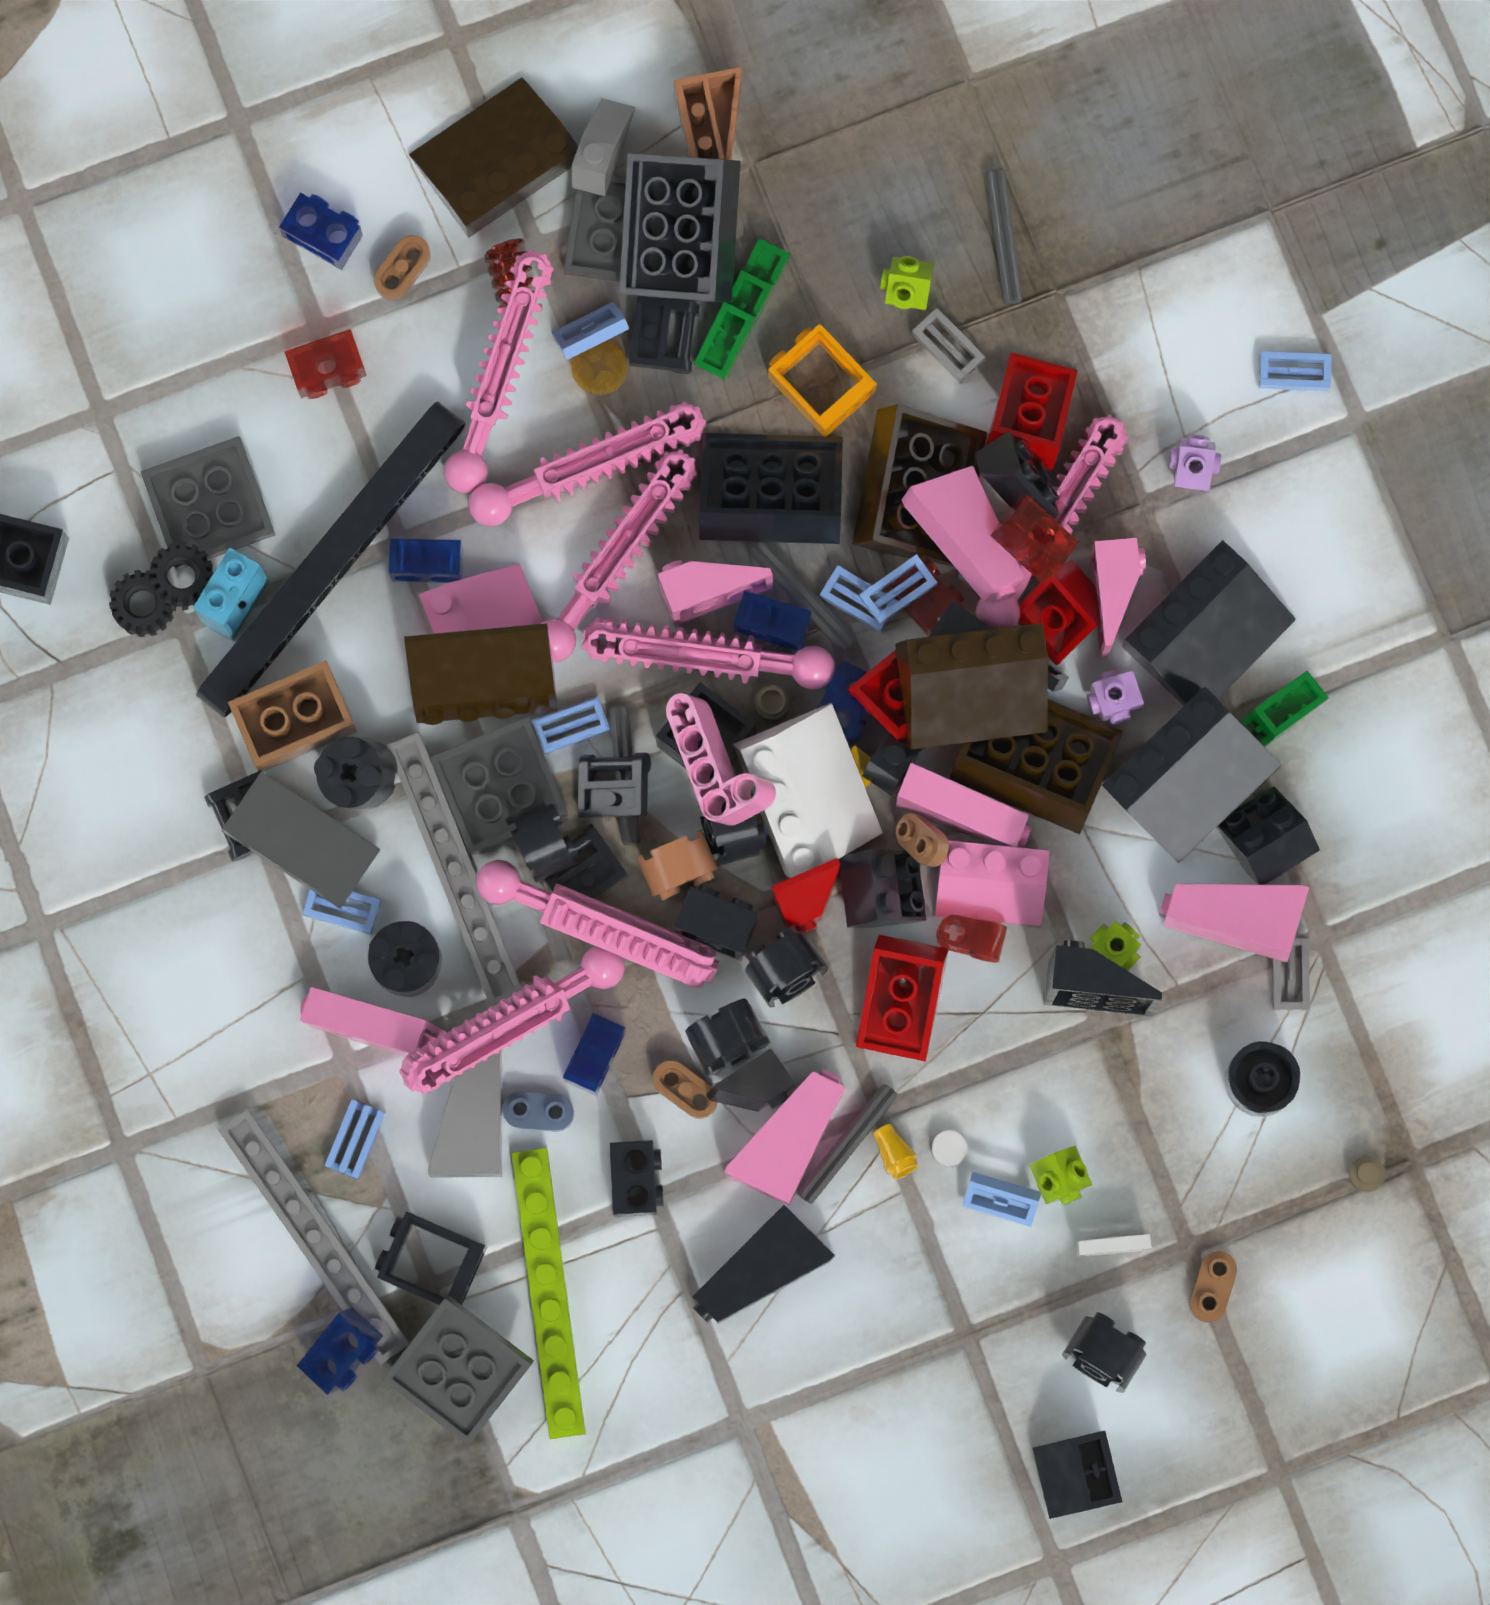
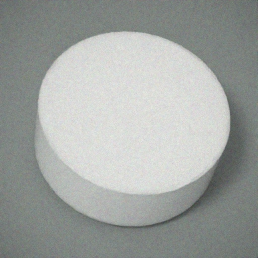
(949, 1148)

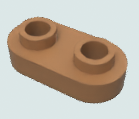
(401, 268)
(922, 839)
(685, 1090)
(1213, 1286)

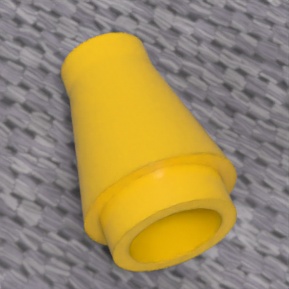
(895, 1152)

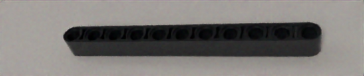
(331, 558)

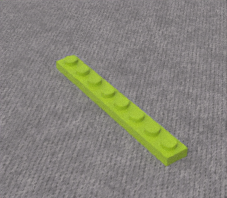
(548, 1293)

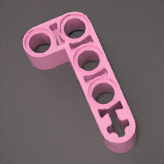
(692, 720)

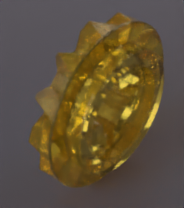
(606, 380)

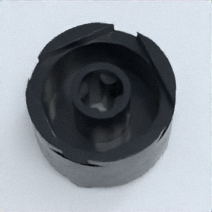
(351, 788)
(541, 840)
(734, 841)
(385, 952)
(785, 966)
(727, 1036)
(1265, 1058)
(1105, 1352)

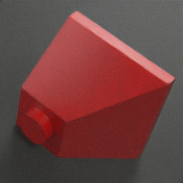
(1066, 608)
(882, 695)
(806, 896)

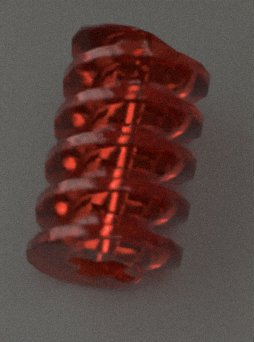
(501, 259)

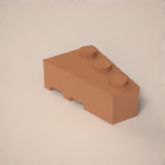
(709, 112)

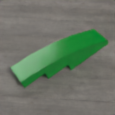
(740, 316)
(1285, 709)

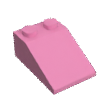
(1115, 574)
(705, 587)
(482, 602)

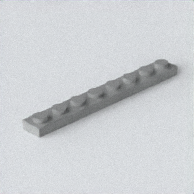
(454, 869)
(310, 1230)

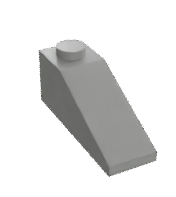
(601, 147)

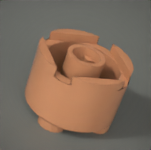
(678, 864)

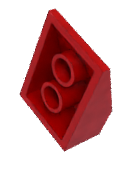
(1034, 405)
(902, 997)

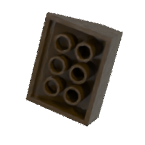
(496, 156)
(904, 452)
(481, 674)
(974, 685)
(1046, 772)

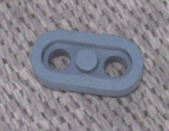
(537, 1111)

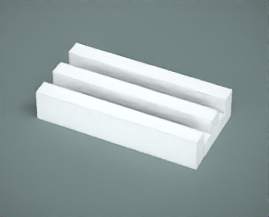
(1113, 1245)

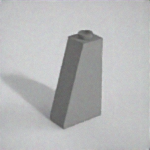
(472, 1125)

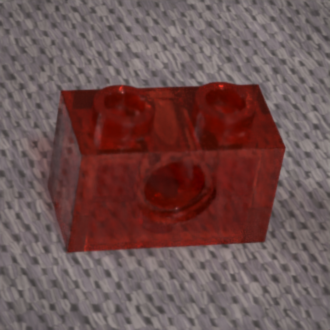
(307, 358)
(1034, 538)
(923, 613)

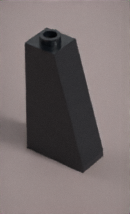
(765, 1264)

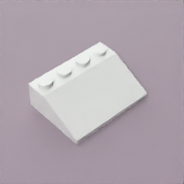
(819, 796)

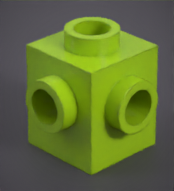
(907, 282)
(1124, 937)
(1061, 1176)

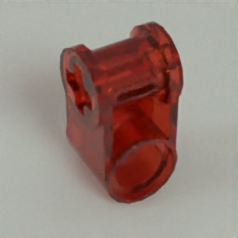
(979, 937)

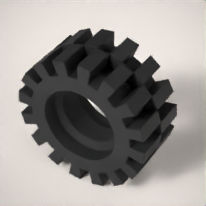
(179, 555)
(125, 618)

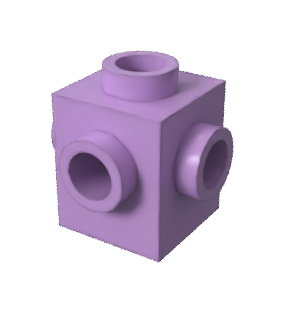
(1194, 474)
(1124, 688)

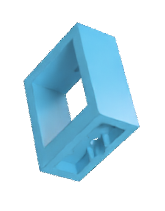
(232, 582)

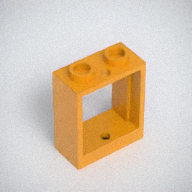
(843, 407)

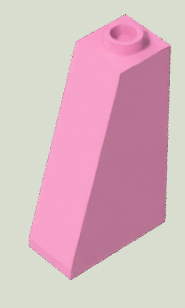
(960, 523)
(962, 808)
(1238, 915)
(366, 1022)
(786, 1143)

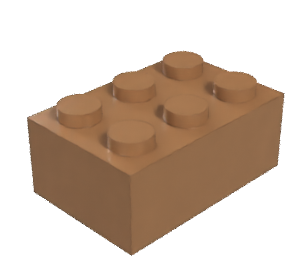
(292, 716)

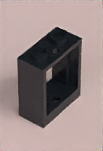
(400, 1232)

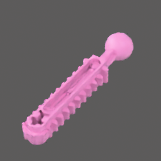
(467, 468)
(1072, 492)
(493, 504)
(621, 547)
(810, 666)
(602, 925)
(506, 1022)

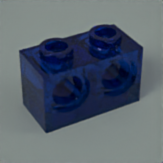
(316, 237)
(425, 560)
(772, 621)
(845, 703)
(594, 1054)
(335, 1345)

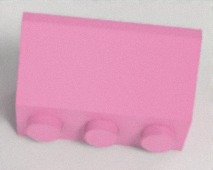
(993, 883)

